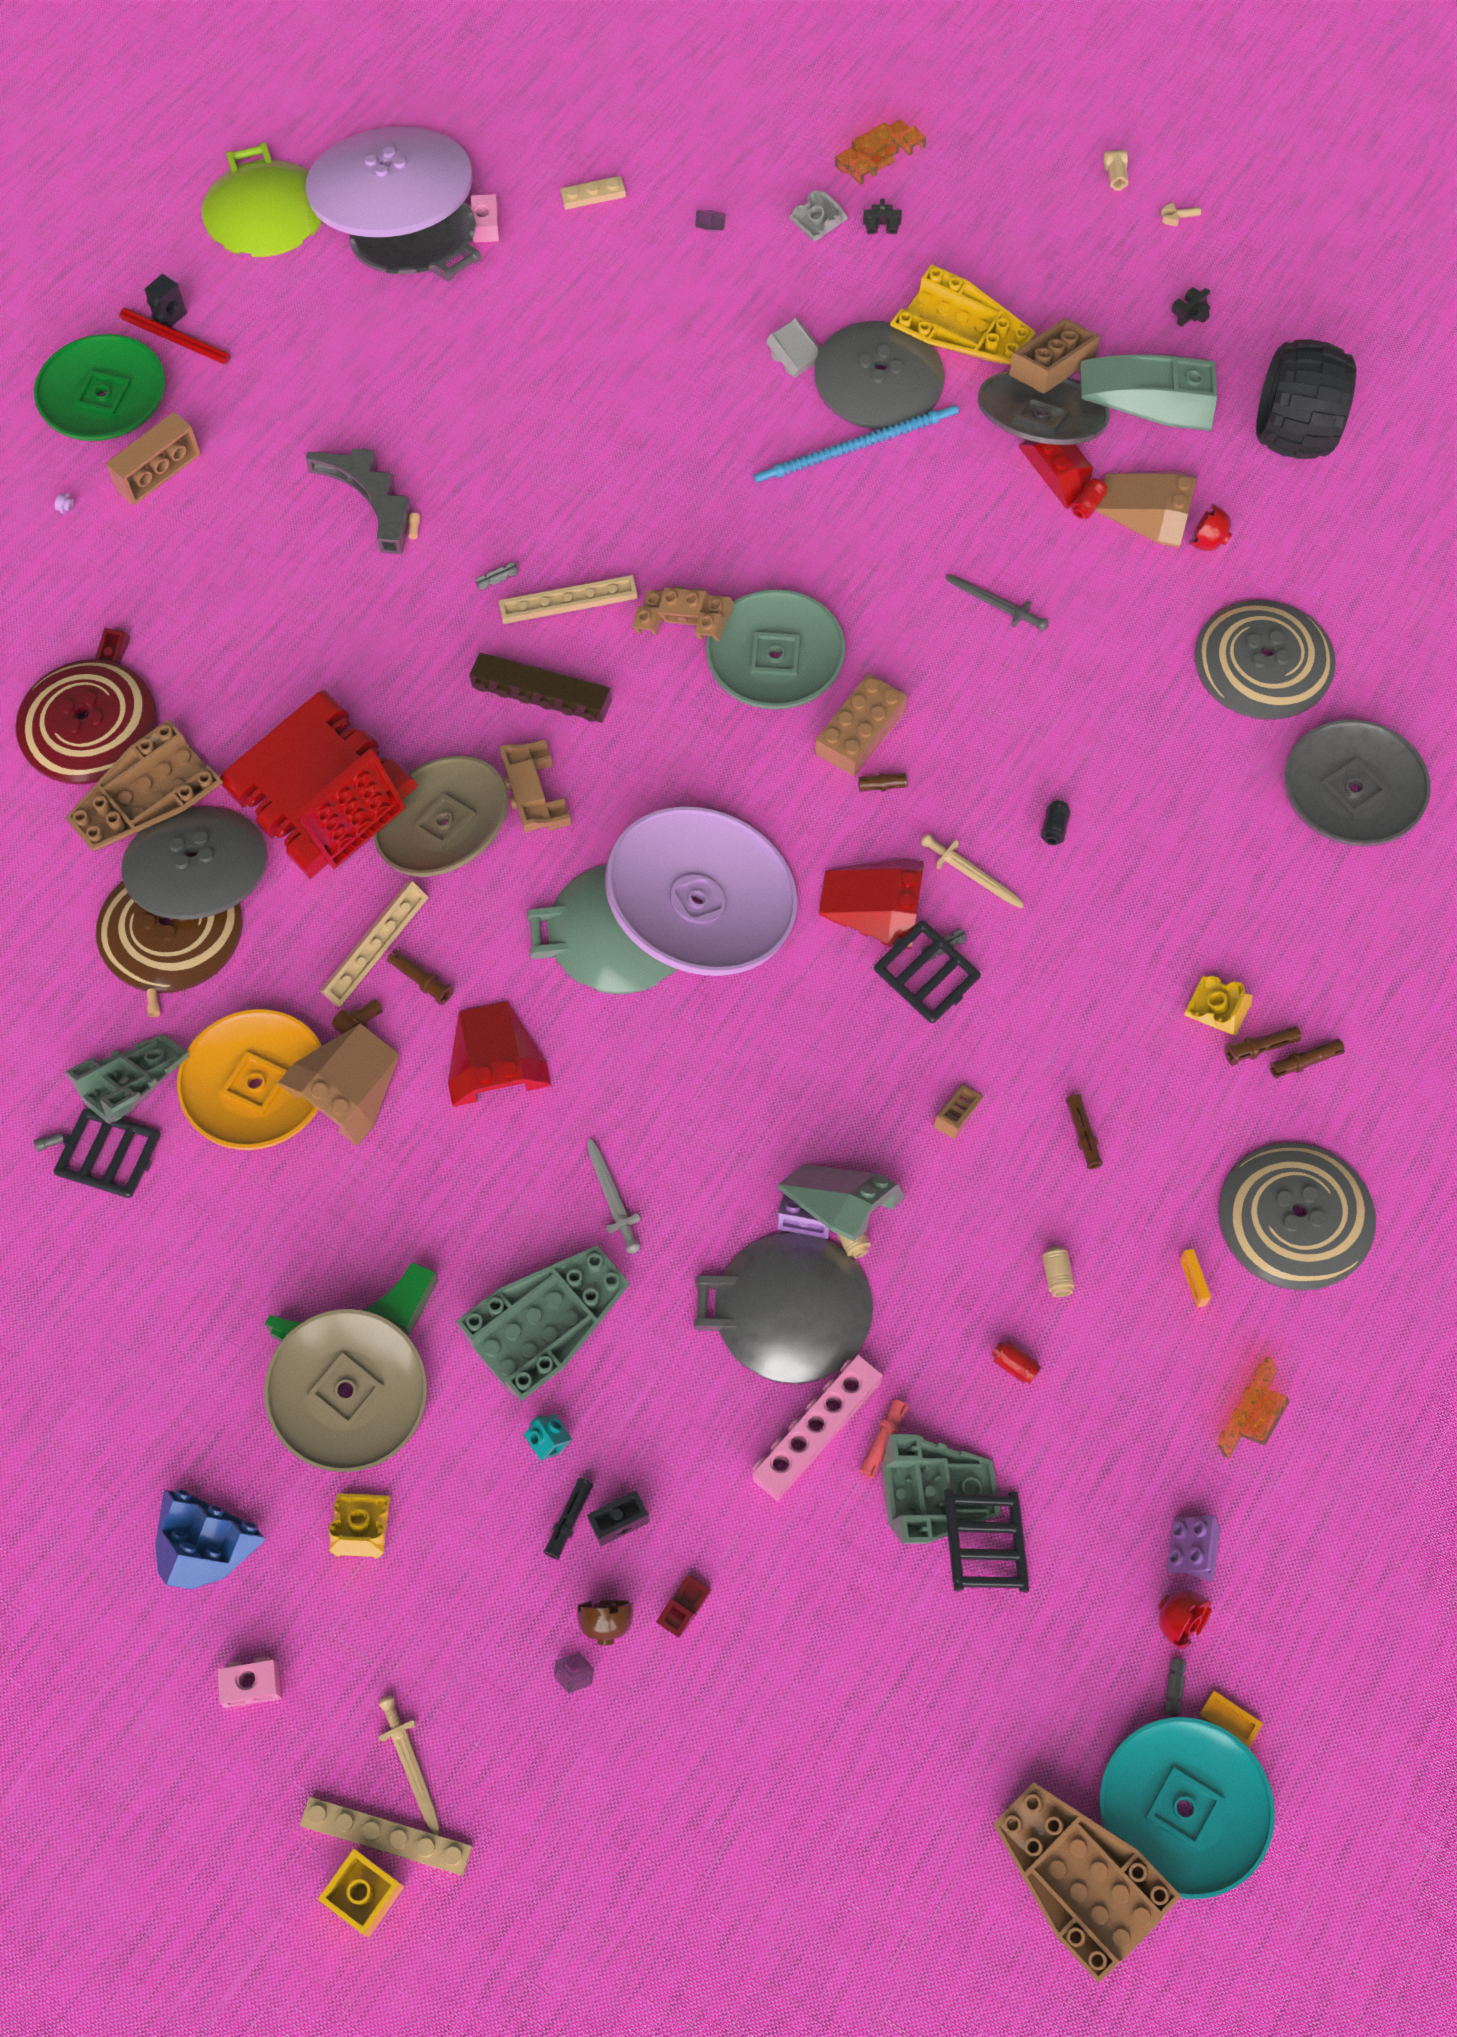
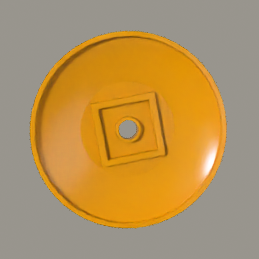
(224, 1062)

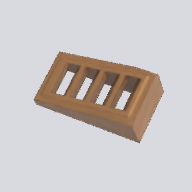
(950, 1124)

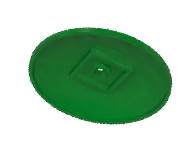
(109, 363)

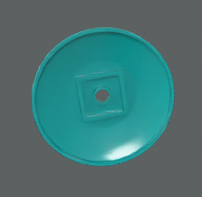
(1219, 1779)

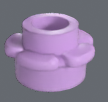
(64, 503)

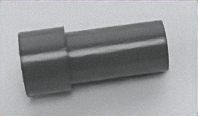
(43, 1143)

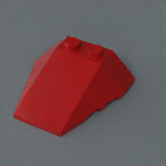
(874, 898)
(493, 1054)

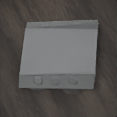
(818, 215)
(793, 348)

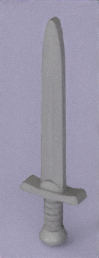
(618, 1211)

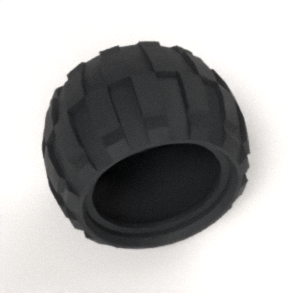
(1306, 399)

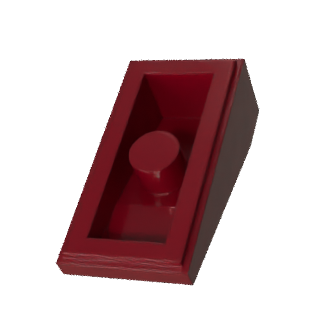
(112, 645)

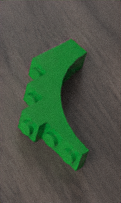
(400, 1305)

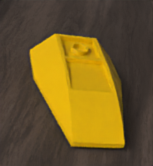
(962, 319)

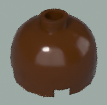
(605, 1619)

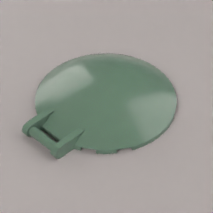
(591, 941)

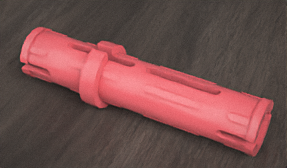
(888, 1426)

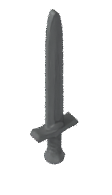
(1017, 612)

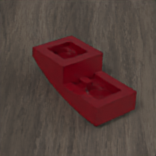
(684, 1606)

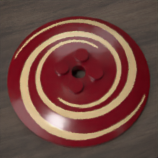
(86, 748)

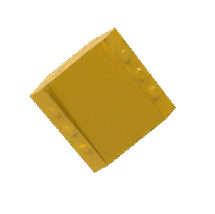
(1219, 1004)
(359, 1525)

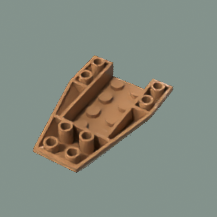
(143, 787)
(1085, 1879)

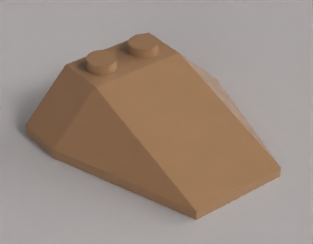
(1150, 503)
(345, 1080)

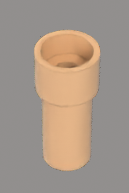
(414, 521)
(153, 1008)

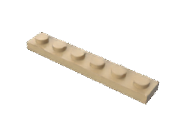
(568, 599)
(374, 944)
(386, 1836)

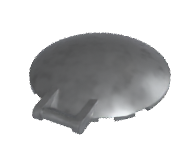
(423, 249)
(789, 1307)

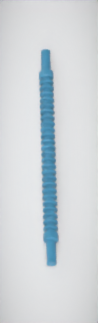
(780, 469)

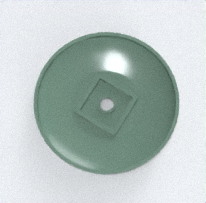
(782, 623)

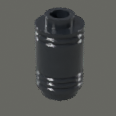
(1055, 822)

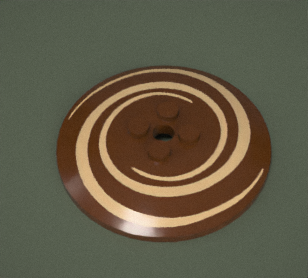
(163, 955)

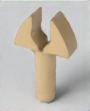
(1172, 215)

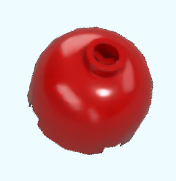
(1212, 530)
(1182, 1616)

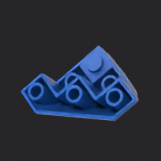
(200, 1541)

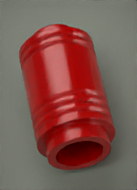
(1089, 498)
(1016, 1362)

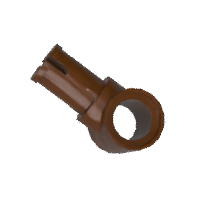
(347, 1020)

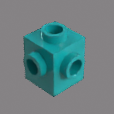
(547, 1436)

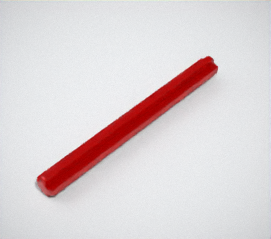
(174, 335)

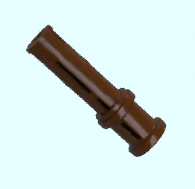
(427, 982)
(1253, 1047)

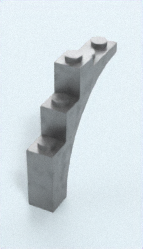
(376, 487)

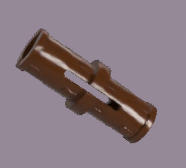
(882, 782)

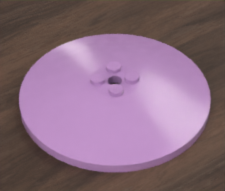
(389, 181)
(706, 856)

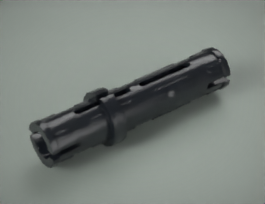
(568, 1518)

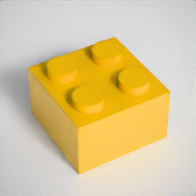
(360, 1893)

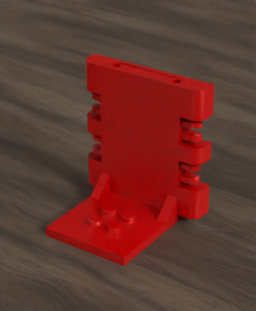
(319, 785)

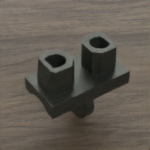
(882, 215)
(1195, 309)

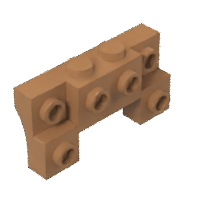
(684, 607)
(527, 794)

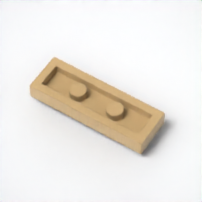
(592, 192)

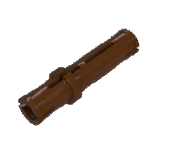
(1299, 1061)
(1092, 1157)

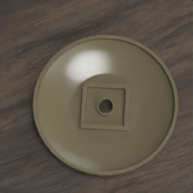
(450, 789)
(353, 1430)

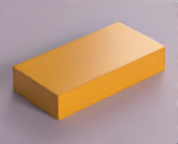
(1195, 1278)
(1231, 1718)

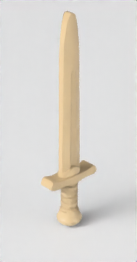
(957, 861)
(405, 1751)

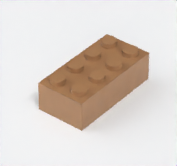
(1053, 355)
(153, 458)
(861, 725)

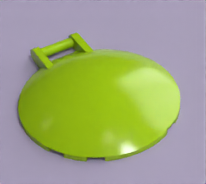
(259, 205)

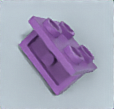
(797, 1220)
(1194, 1547)

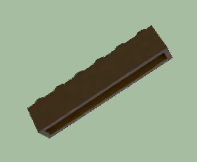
(540, 687)

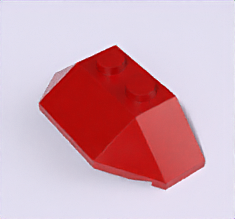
(1061, 467)

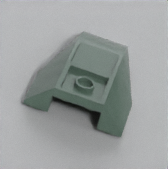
(1154, 387)
(543, 1319)

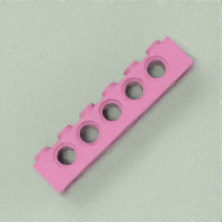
(778, 1482)

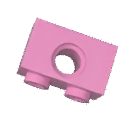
(486, 217)
(264, 1688)

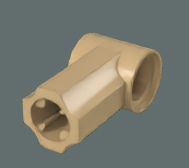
(1116, 164)

